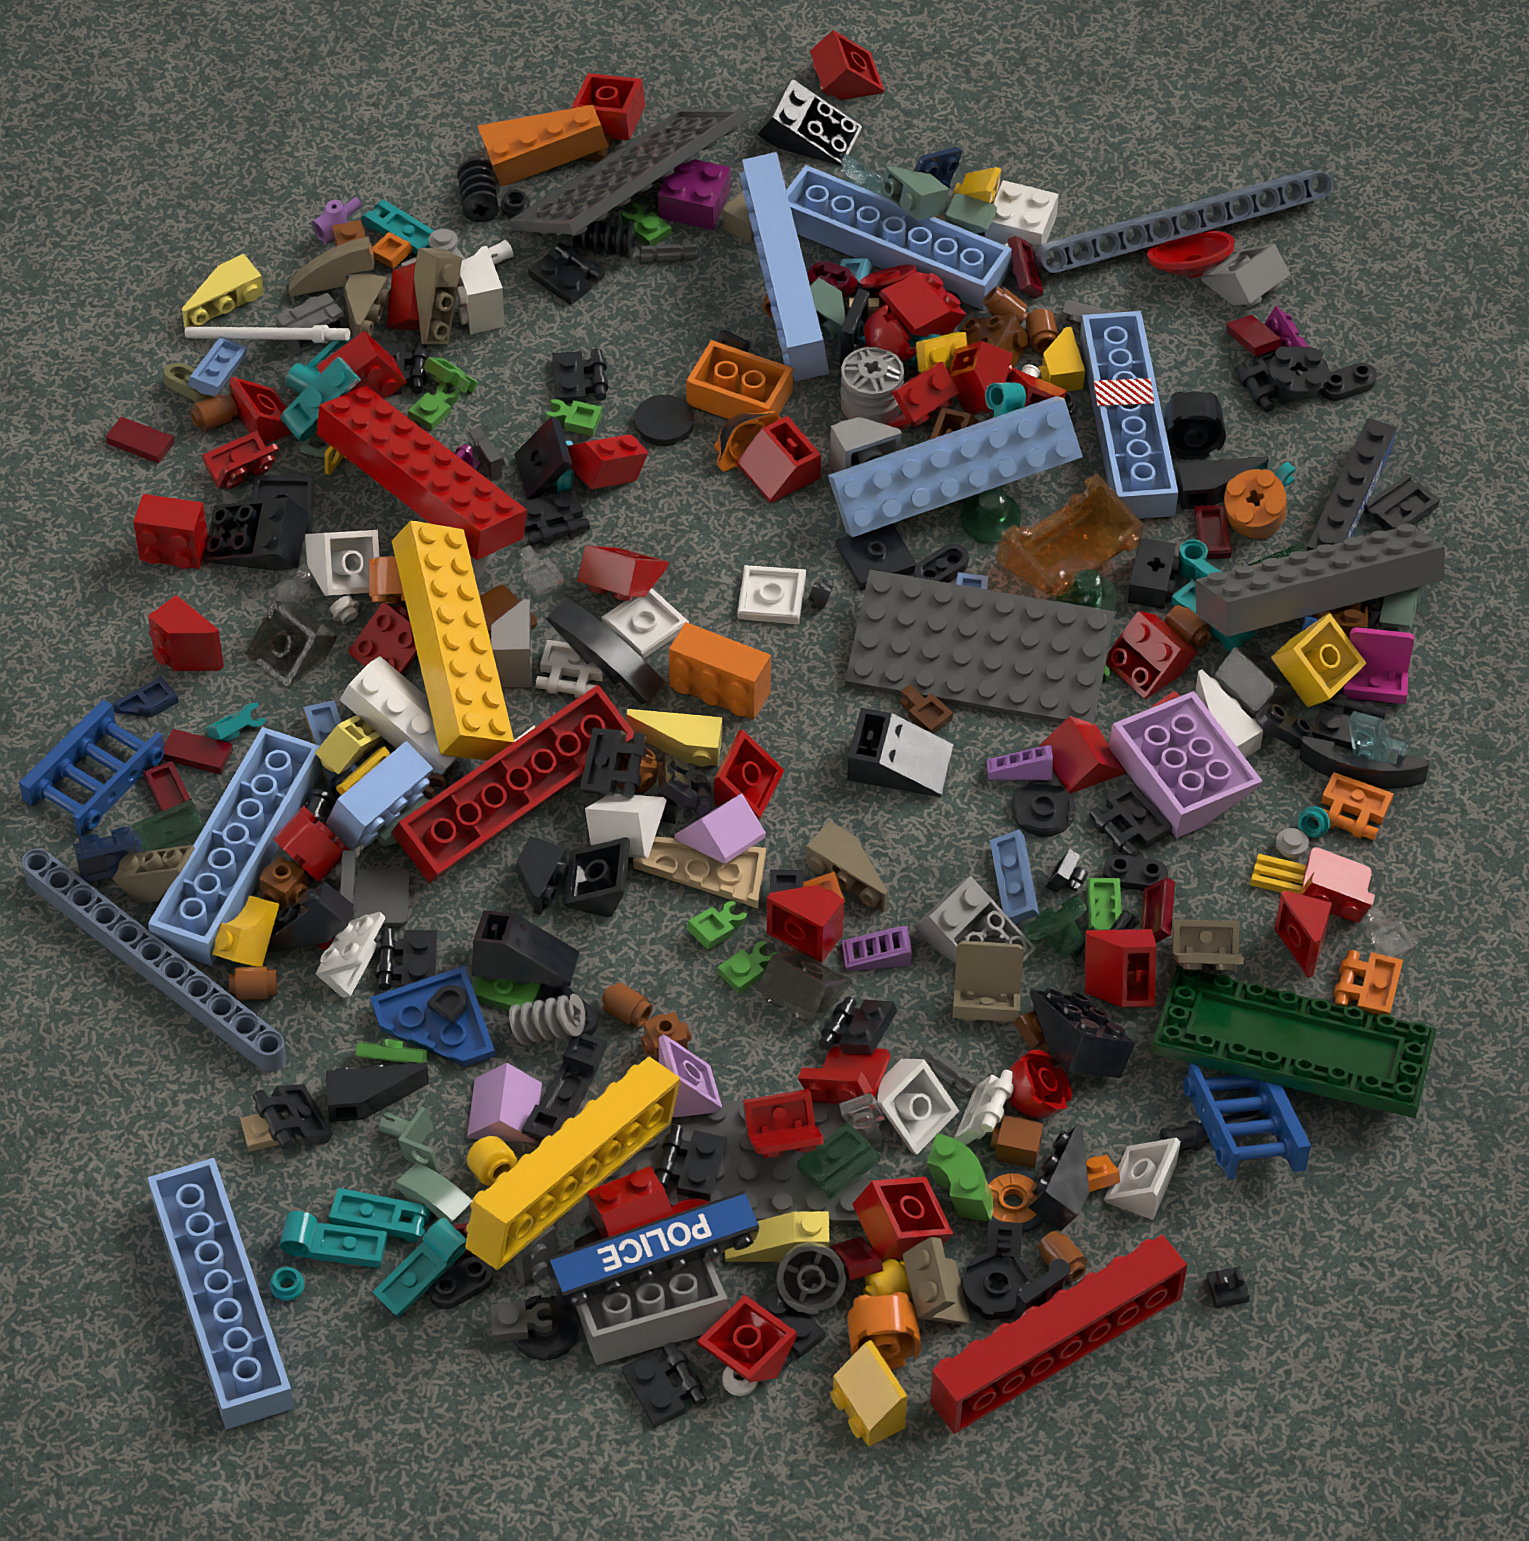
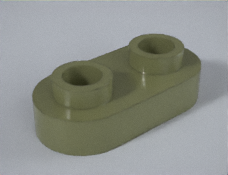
(177, 378)

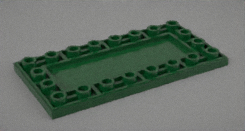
(1295, 1041)

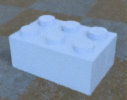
(380, 797)

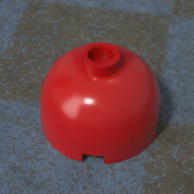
(888, 334)
(1039, 1086)

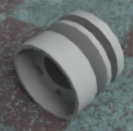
(867, 384)

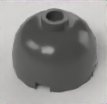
(811, 1277)

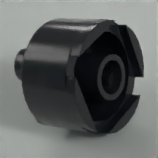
(1194, 424)

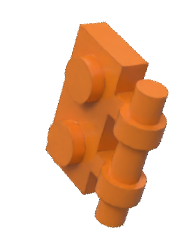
(1357, 799)
(1379, 983)

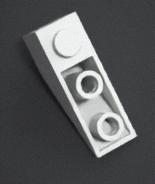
(1227, 711)

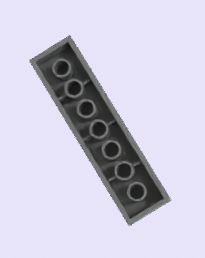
(1319, 579)

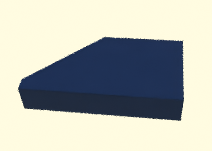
(147, 700)

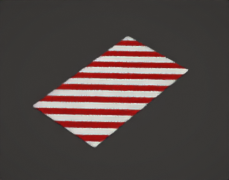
(1124, 392)

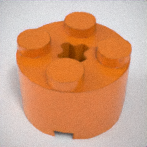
(1254, 487)
(385, 581)
(888, 1323)

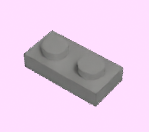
(1078, 309)

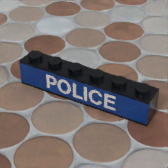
(1354, 484)
(653, 1249)

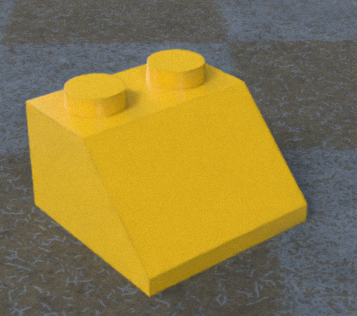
(1319, 661)
(870, 1395)

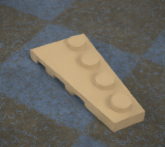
(735, 880)

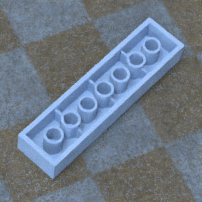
(886, 235)
(783, 267)
(1134, 434)
(955, 466)
(236, 843)
(220, 1294)

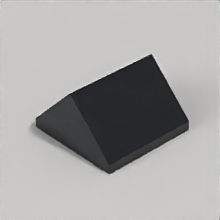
(597, 877)

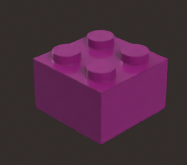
(695, 194)

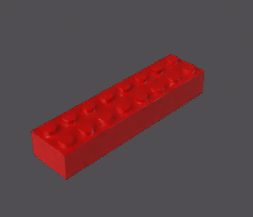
(420, 470)
(506, 786)
(1057, 1333)

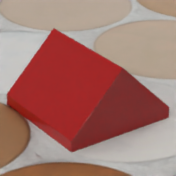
(402, 300)
(259, 409)
(1081, 755)
(747, 771)
(1302, 927)
(750, 1341)

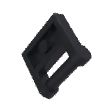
(1043, 1288)

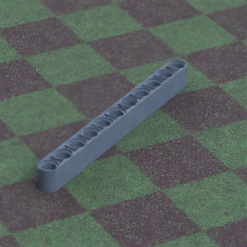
(1196, 220)
(163, 968)

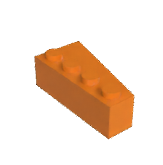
(541, 142)

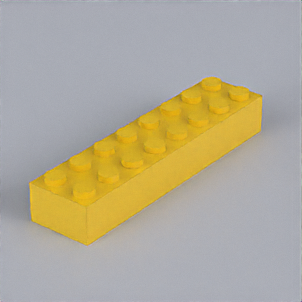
(452, 641)
(571, 1162)

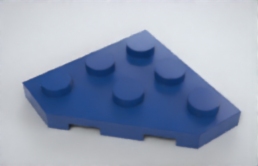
(406, 1016)

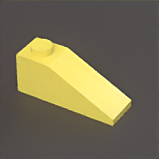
(684, 736)
(347, 744)
(781, 1234)

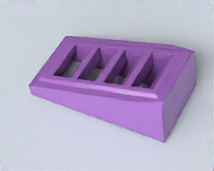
(1022, 765)
(887, 959)

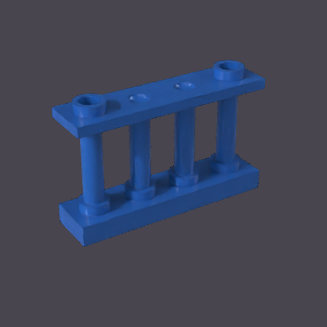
(81, 743)
(1269, 1100)

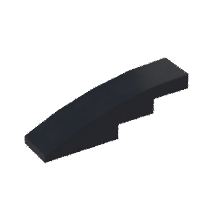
(607, 650)

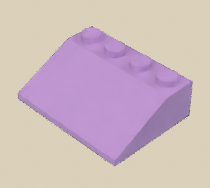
(1183, 762)

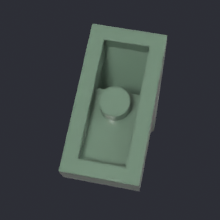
(970, 213)

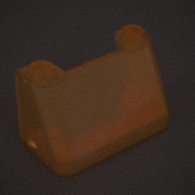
(1071, 539)

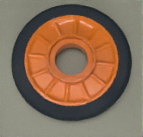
(1016, 1182)

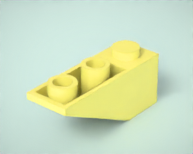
(223, 290)

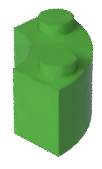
(961, 1172)

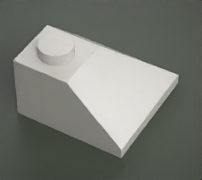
(915, 1102)

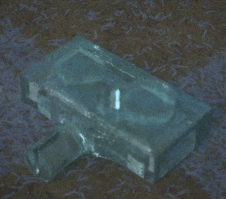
(861, 176)
(1371, 739)

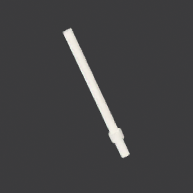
(317, 334)

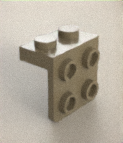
(1207, 943)
(987, 981)
(935, 1283)

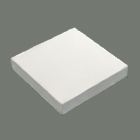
(771, 594)
(645, 622)

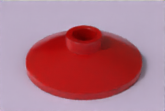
(887, 277)

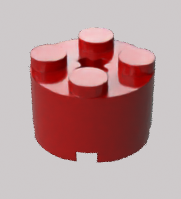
(310, 844)

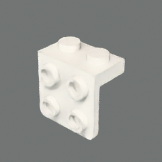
(350, 953)

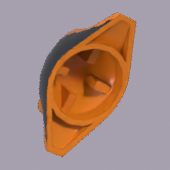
(738, 434)

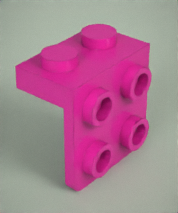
(1386, 666)

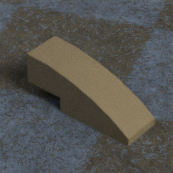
(332, 267)

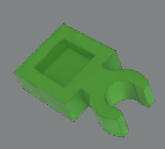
(649, 227)
(446, 372)
(432, 409)
(578, 418)
(714, 926)
(745, 969)

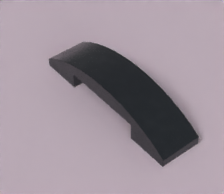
(1383, 775)
(568, 1087)

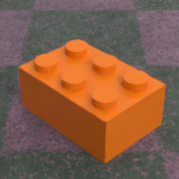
(737, 382)
(719, 671)

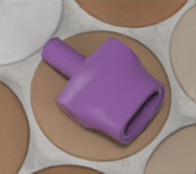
(333, 214)

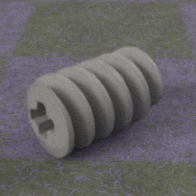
(547, 1019)

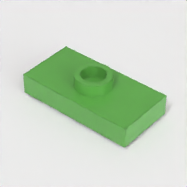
(1103, 902)
(504, 992)
(391, 1051)

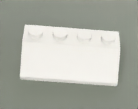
(396, 711)

